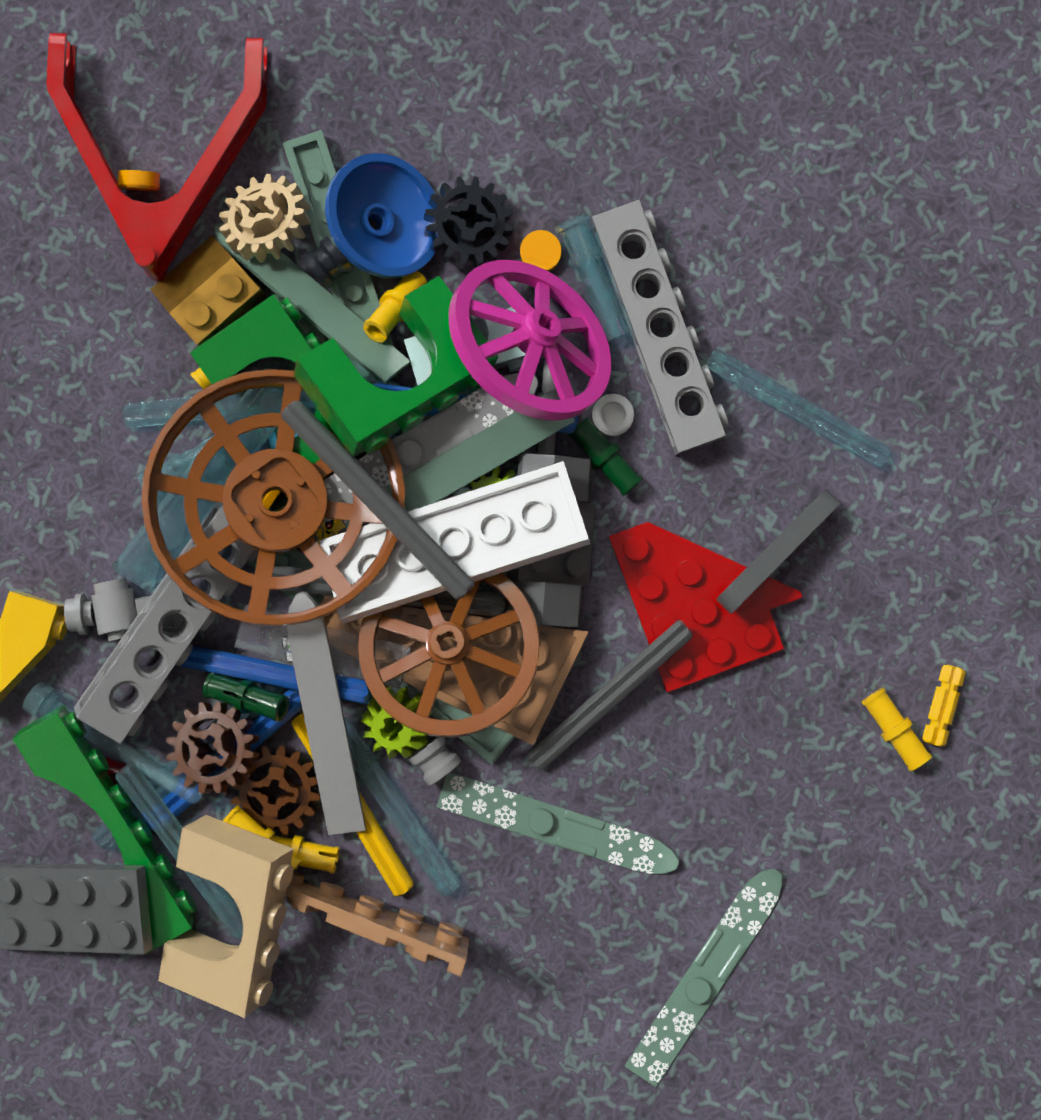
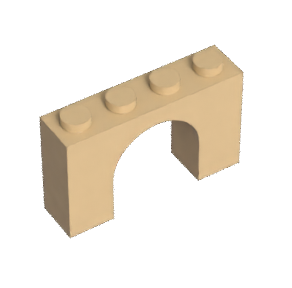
(257, 879)

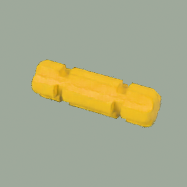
(944, 705)

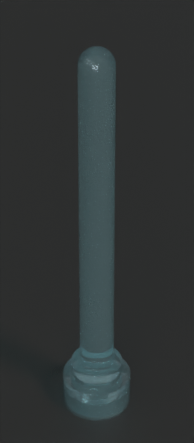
(44, 699)

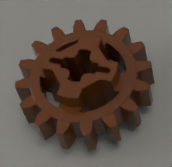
(202, 761)
(278, 771)

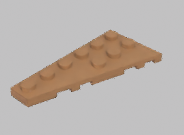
(556, 656)
(382, 926)

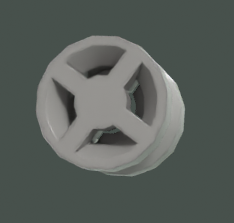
(435, 760)

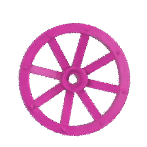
(536, 334)

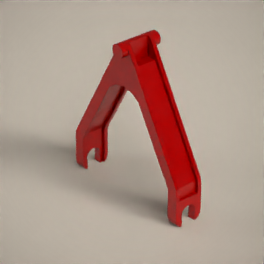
(160, 228)

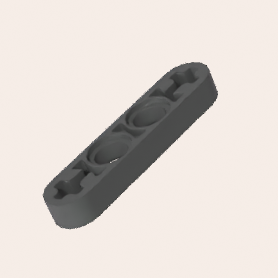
(777, 551)

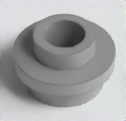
(79, 614)

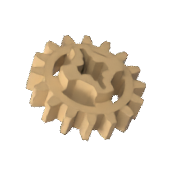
(265, 218)

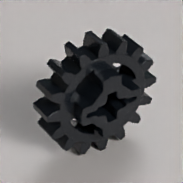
(452, 221)

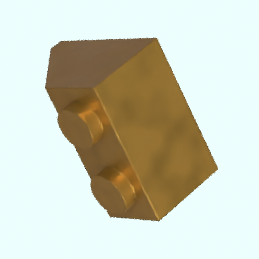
(207, 291)

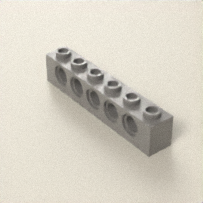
(633, 224)
(119, 718)

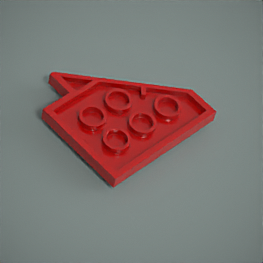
(681, 581)

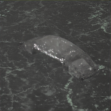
(274, 643)

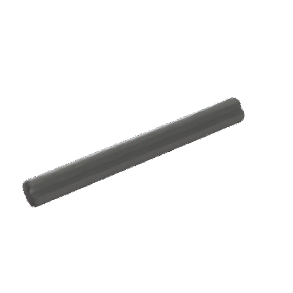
(610, 694)

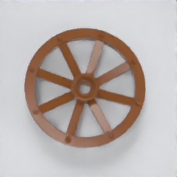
(454, 659)

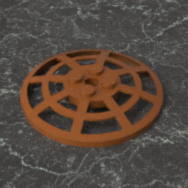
(244, 507)

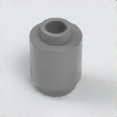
(113, 608)

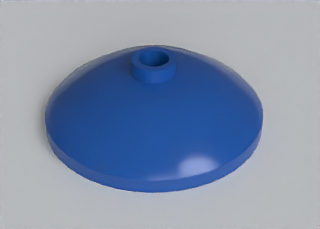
(393, 197)

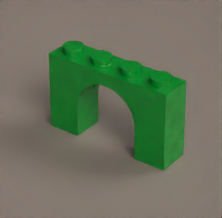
(262, 332)
(367, 414)

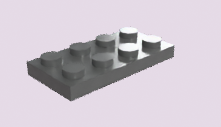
(74, 908)

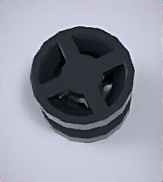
(327, 262)

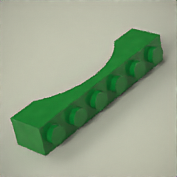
(60, 753)

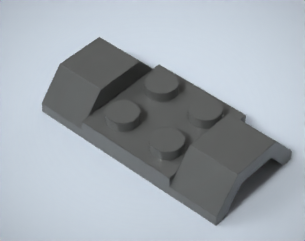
(557, 583)

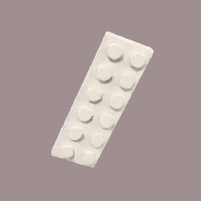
(479, 530)

